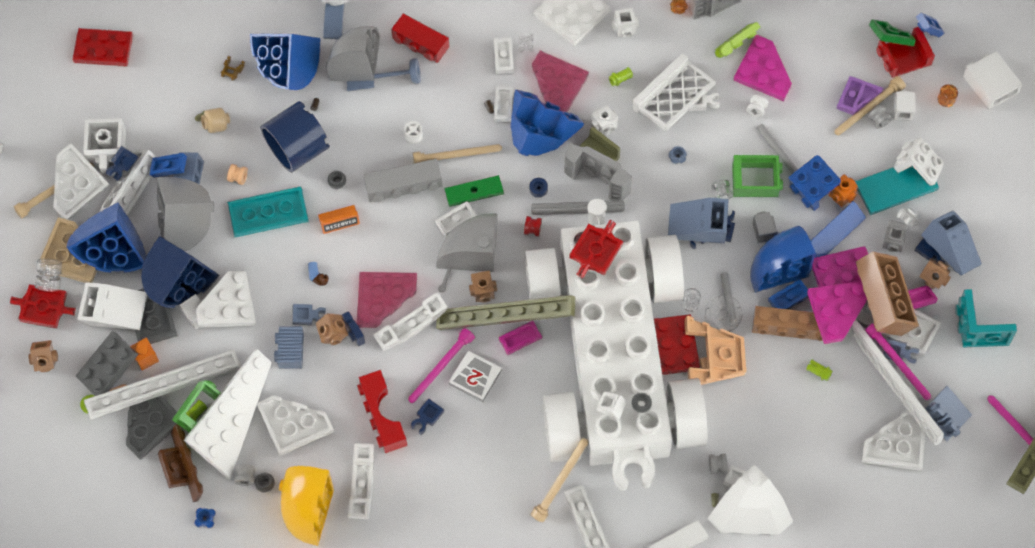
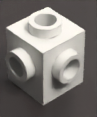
(625, 22)
(604, 120)

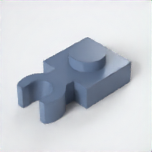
(303, 314)
(901, 350)

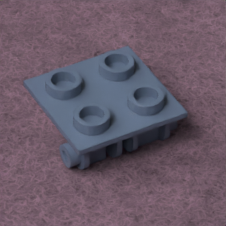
(948, 413)

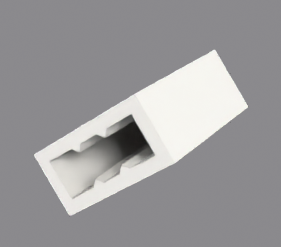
(992, 79)

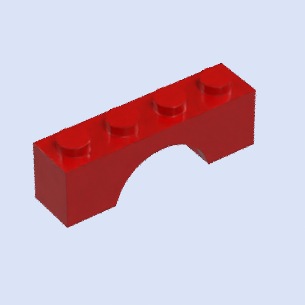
(390, 432)

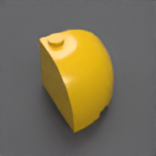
(306, 501)

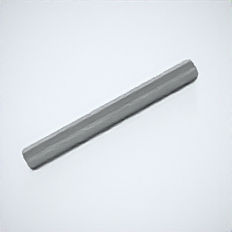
(573, 207)

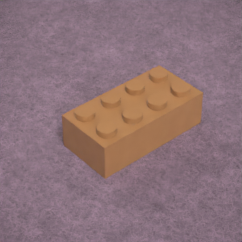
(887, 294)

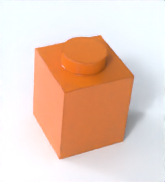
(147, 356)

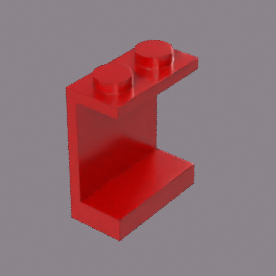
(904, 58)

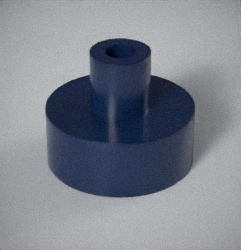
(538, 187)

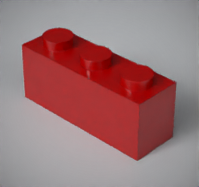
(420, 38)

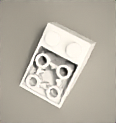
(112, 306)

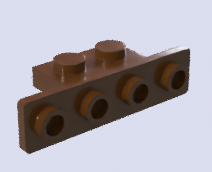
(178, 465)

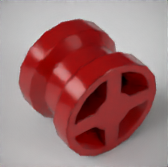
(532, 226)

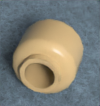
(215, 120)

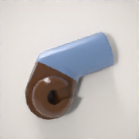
(315, 276)

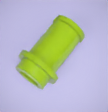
(621, 76)
(819, 370)
(196, 410)

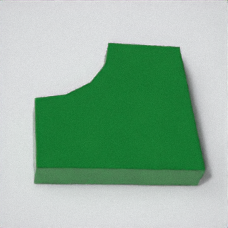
(889, 33)

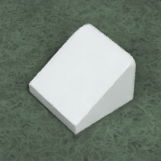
(611, 404)

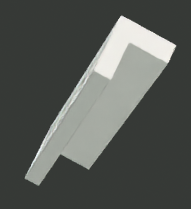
(132, 183)

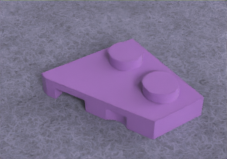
(856, 95)

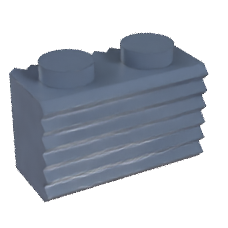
(290, 347)

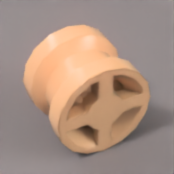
(237, 174)

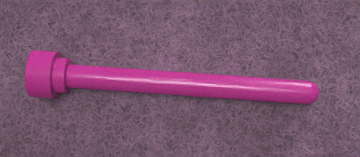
(872, 332)
(465, 337)
(1010, 419)

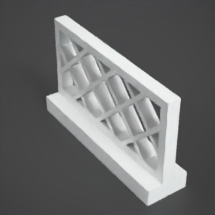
(660, 85)

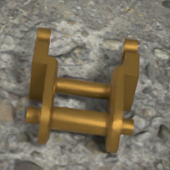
(238, 69)

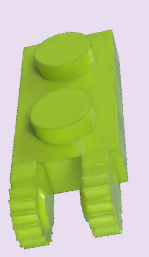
(736, 40)

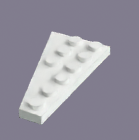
(226, 422)

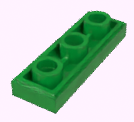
(484, 189)

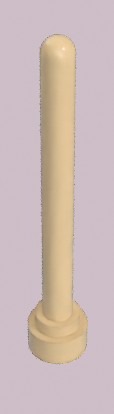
(895, 85)
(420, 157)
(23, 208)
(541, 511)

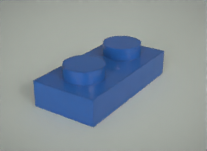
(929, 25)
(168, 165)
(789, 296)

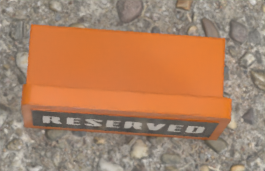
(339, 219)

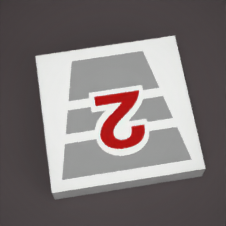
(475, 376)

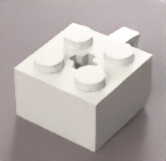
(103, 140)

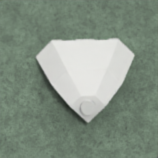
(751, 507)

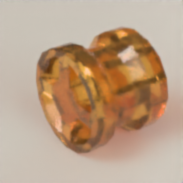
(951, 93)

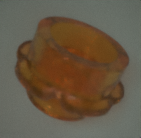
(683, 6)

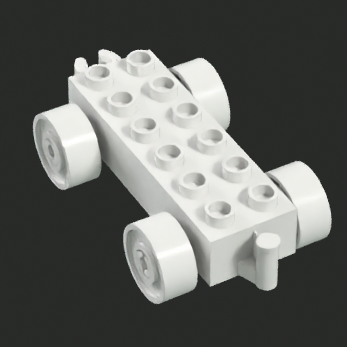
(618, 352)

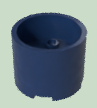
(294, 137)

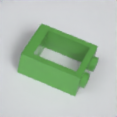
(756, 161)
(184, 420)

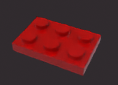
(102, 47)
(675, 348)

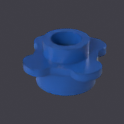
(202, 512)

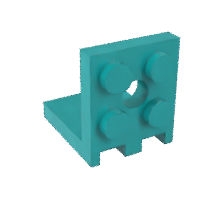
(980, 335)

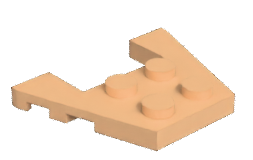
(723, 352)

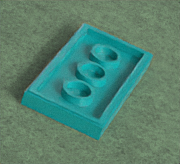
(892, 188)
(267, 211)

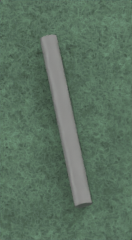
(778, 150)

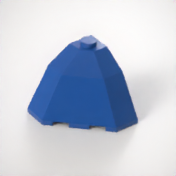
(540, 126)

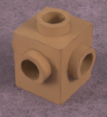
(935, 267)
(482, 287)
(331, 329)
(43, 356)

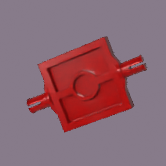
(596, 249)
(42, 307)

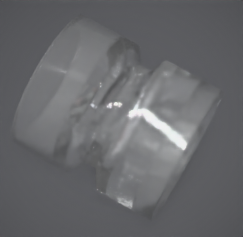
(48, 274)

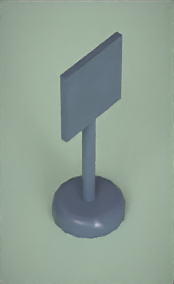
(414, 71)

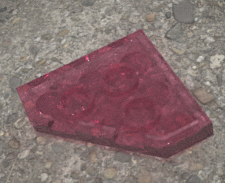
(558, 80)
(382, 295)

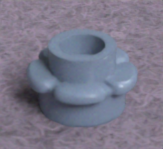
(678, 151)

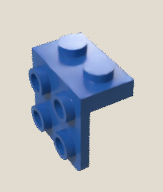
(813, 182)

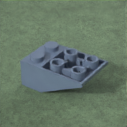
(699, 220)
(953, 242)

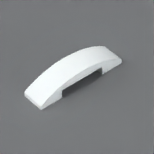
(411, 324)
(361, 481)

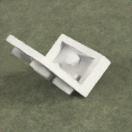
(922, 158)

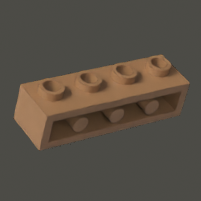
(785, 323)

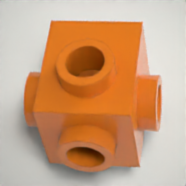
(845, 191)

